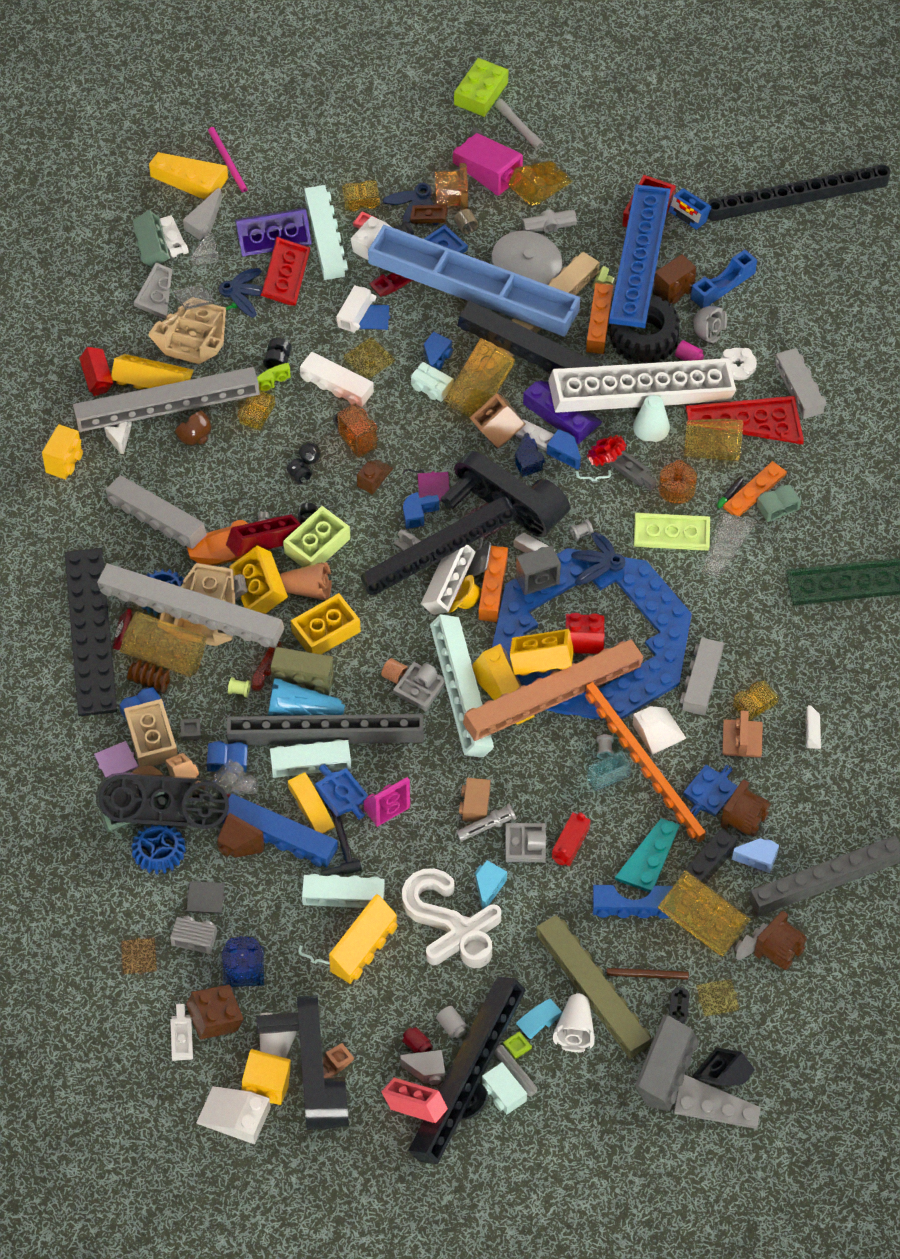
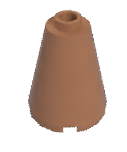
(309, 581)

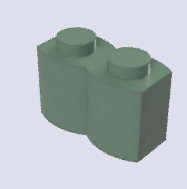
(778, 502)

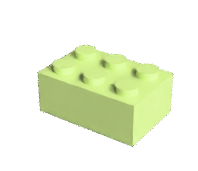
(317, 538)

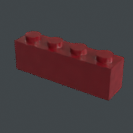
(264, 533)

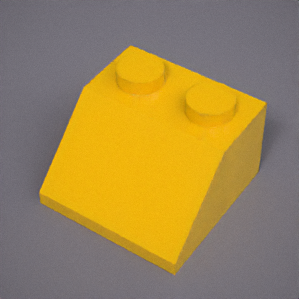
(267, 1075)

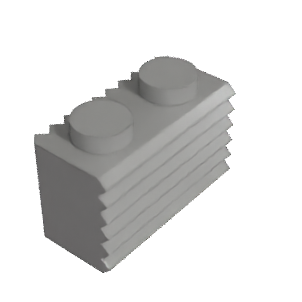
(194, 934)

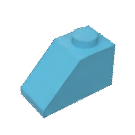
(489, 882)

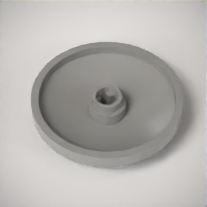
(528, 256)

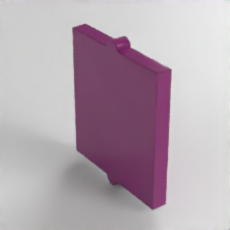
(433, 484)

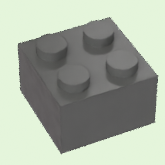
(538, 570)

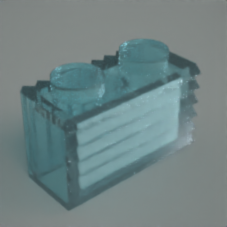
(608, 771)

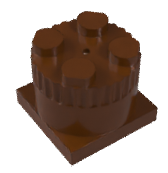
(745, 810)
(780, 942)

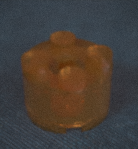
(677, 482)

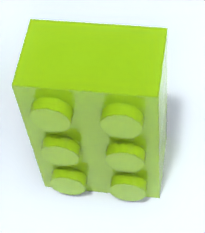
(481, 87)

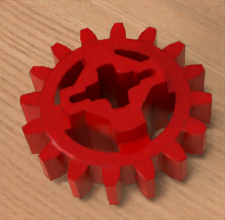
(606, 450)

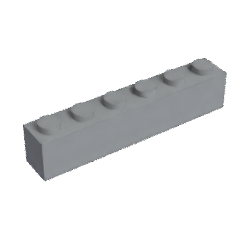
(156, 512)

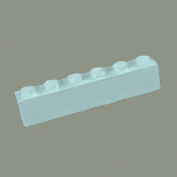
(325, 233)

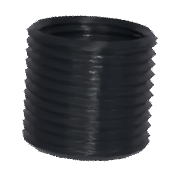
(306, 508)

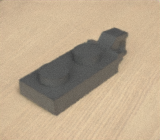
(634, 470)

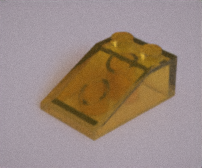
(714, 439)

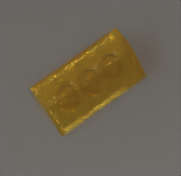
(479, 378)
(163, 644)
(704, 913)

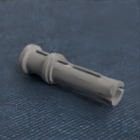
(495, 818)

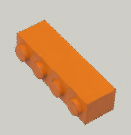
(599, 318)
(493, 584)

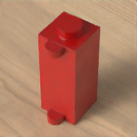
(96, 370)
(571, 839)

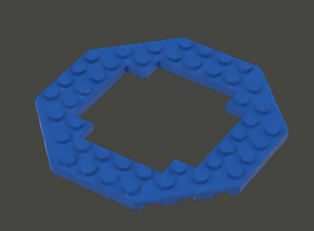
(650, 596)

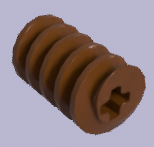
(149, 676)

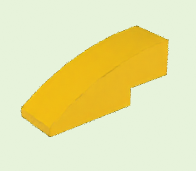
(310, 803)

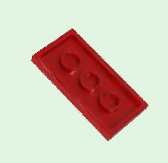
(285, 271)

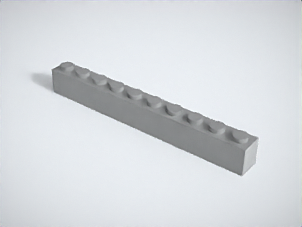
(166, 399)
(191, 606)

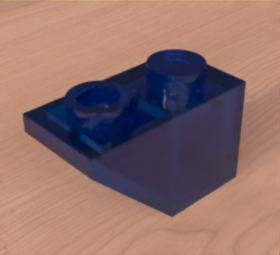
(527, 457)

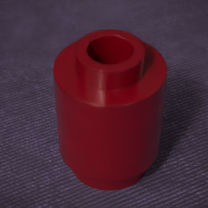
(416, 1041)

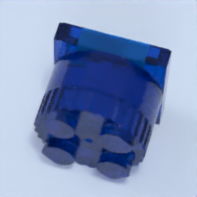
(243, 962)

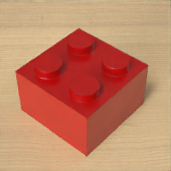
(586, 632)

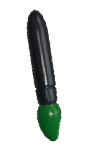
(730, 492)

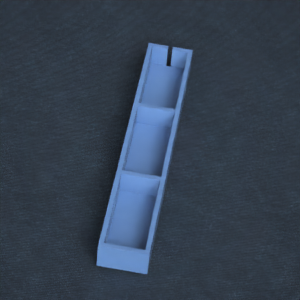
(474, 280)

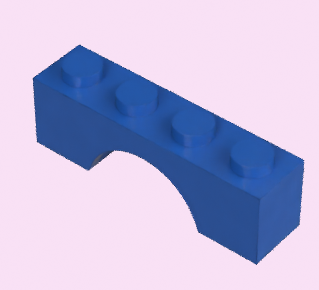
(709, 290)
(609, 902)

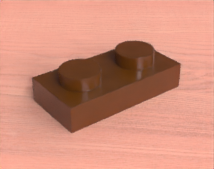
(428, 214)

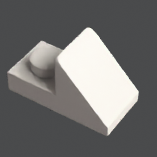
(119, 435)

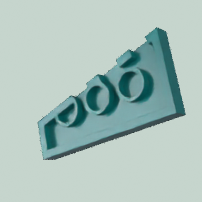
(649, 858)

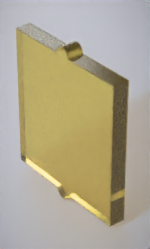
(717, 997)

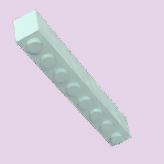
(459, 679)

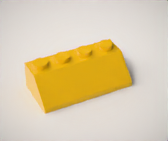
(147, 372)
(362, 940)

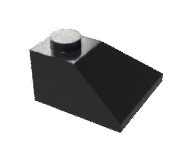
(724, 1068)

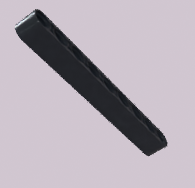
(438, 546)

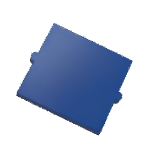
(375, 317)

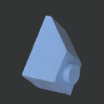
(757, 854)

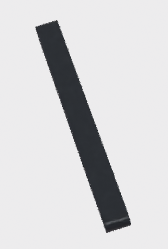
(799, 192)

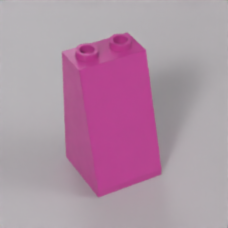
(488, 162)

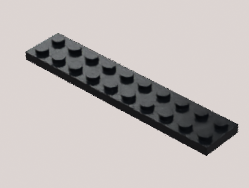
(90, 633)

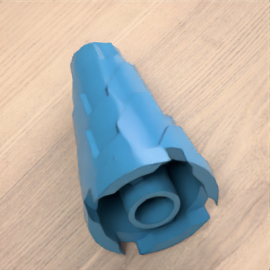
(294, 700)

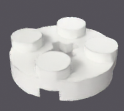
(743, 356)

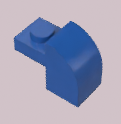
(415, 507)

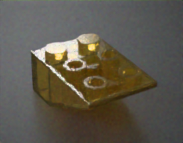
(538, 181)

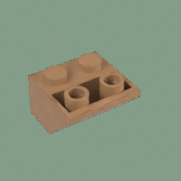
(498, 420)

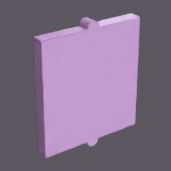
(116, 759)

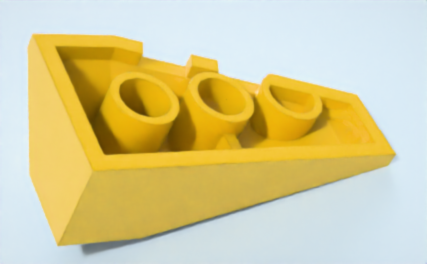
(495, 673)

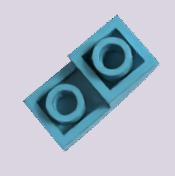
(538, 1017)

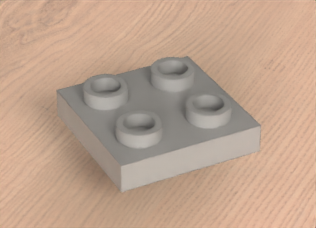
(420, 685)
(525, 842)

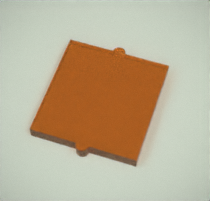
(139, 956)

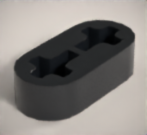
(683, 1006)

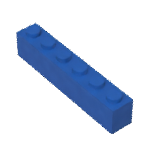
(285, 832)

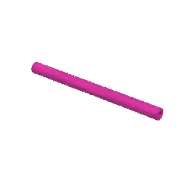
(227, 159)

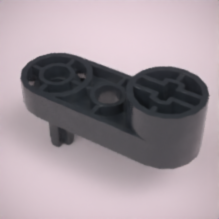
(537, 507)
(134, 795)
(323, 1097)

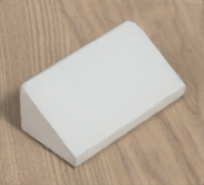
(527, 543)
(813, 737)

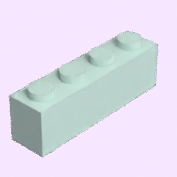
(309, 757)
(341, 891)

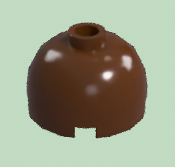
(195, 429)

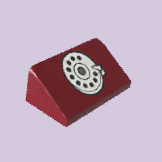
(123, 623)

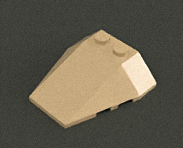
(191, 333)
(213, 582)

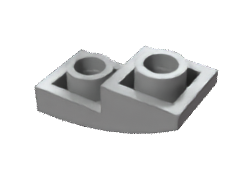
(748, 944)

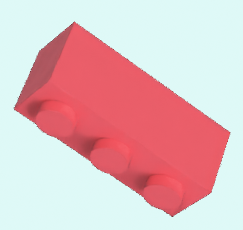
(414, 1100)

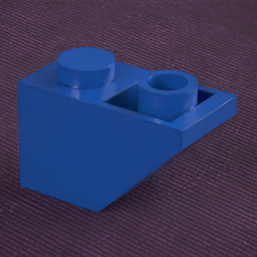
(437, 349)

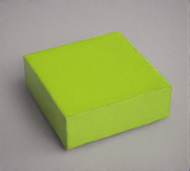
(517, 1045)

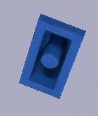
(564, 448)

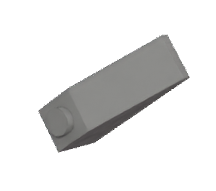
(202, 218)

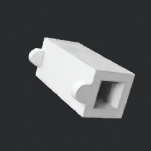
(354, 308)

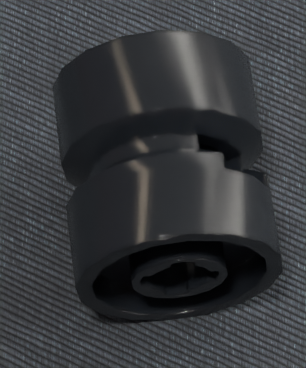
(277, 352)

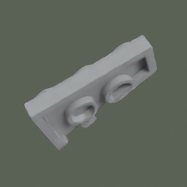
(155, 291)

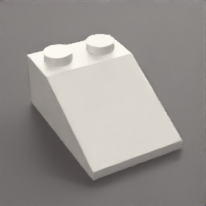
(365, 236)
(235, 1113)

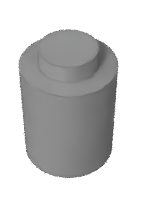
(451, 1022)

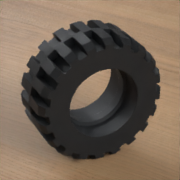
(653, 346)

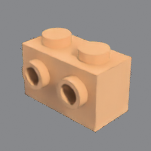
(181, 766)

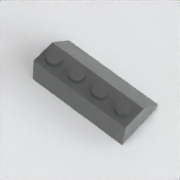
(666, 1064)

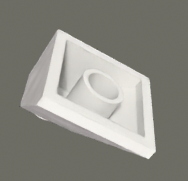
(657, 728)

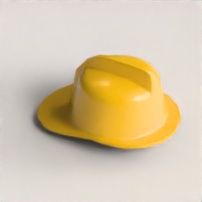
(467, 594)

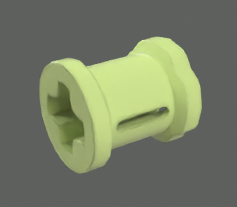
(239, 687)

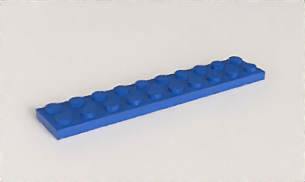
(639, 256)

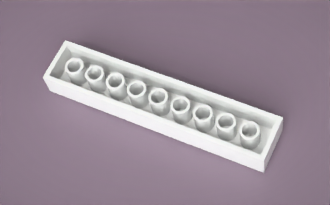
(631, 384)

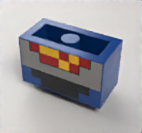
(689, 208)

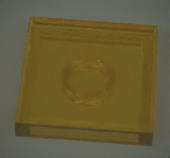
(369, 358)

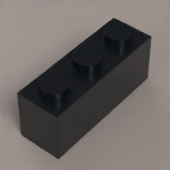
(712, 856)

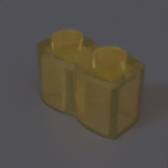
(361, 195)
(256, 410)
(756, 700)

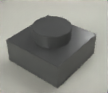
(190, 729)

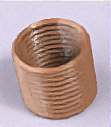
(393, 669)

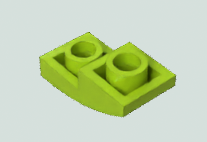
(277, 373)

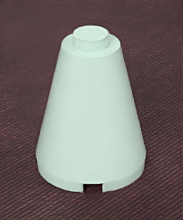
(652, 420)

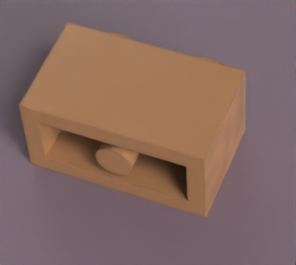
(476, 799)

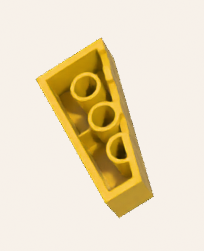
(188, 174)

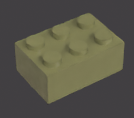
(303, 669)

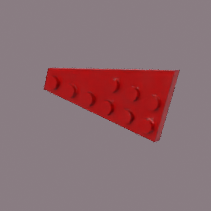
(762, 418)

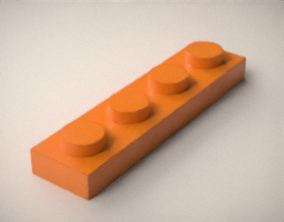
(750, 492)

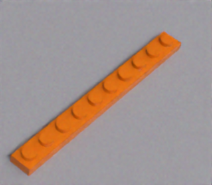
(647, 766)

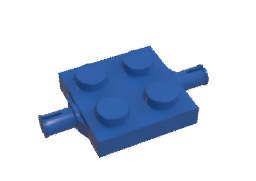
(710, 790)
(341, 792)

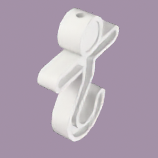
(463, 934)

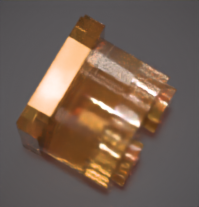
(452, 187)

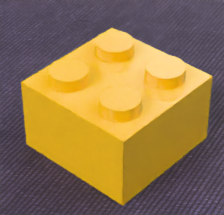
(62, 452)

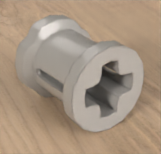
(581, 530)
(604, 746)

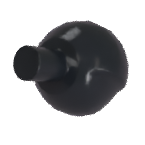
(309, 453)

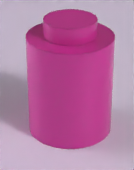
(688, 352)

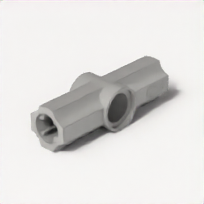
(549, 221)

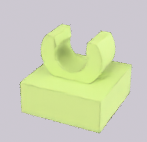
(603, 278)

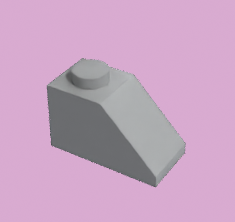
(425, 1066)

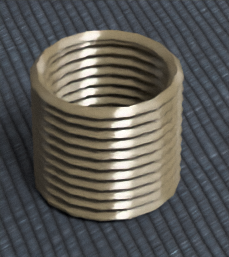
(463, 217)

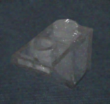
(235, 780)

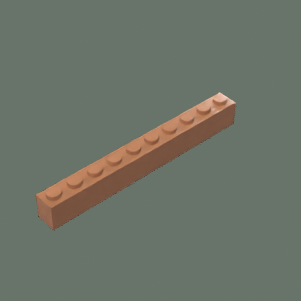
(552, 690)

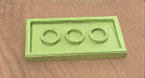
(672, 531)

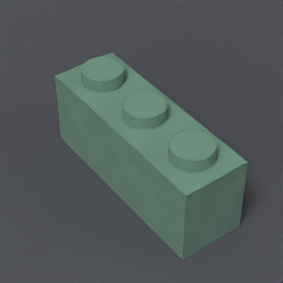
(150, 239)

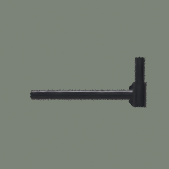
(349, 864)

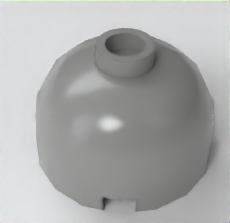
(709, 320)

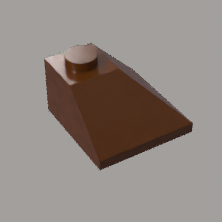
(239, 838)

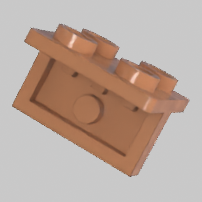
(742, 737)

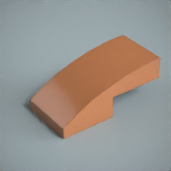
(336, 1060)

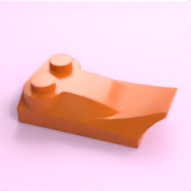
(213, 548)

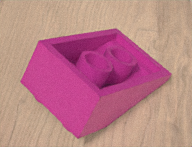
(388, 802)

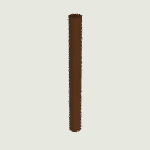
(665, 974)

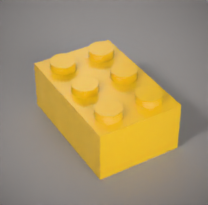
(262, 580)
(325, 625)
(541, 652)

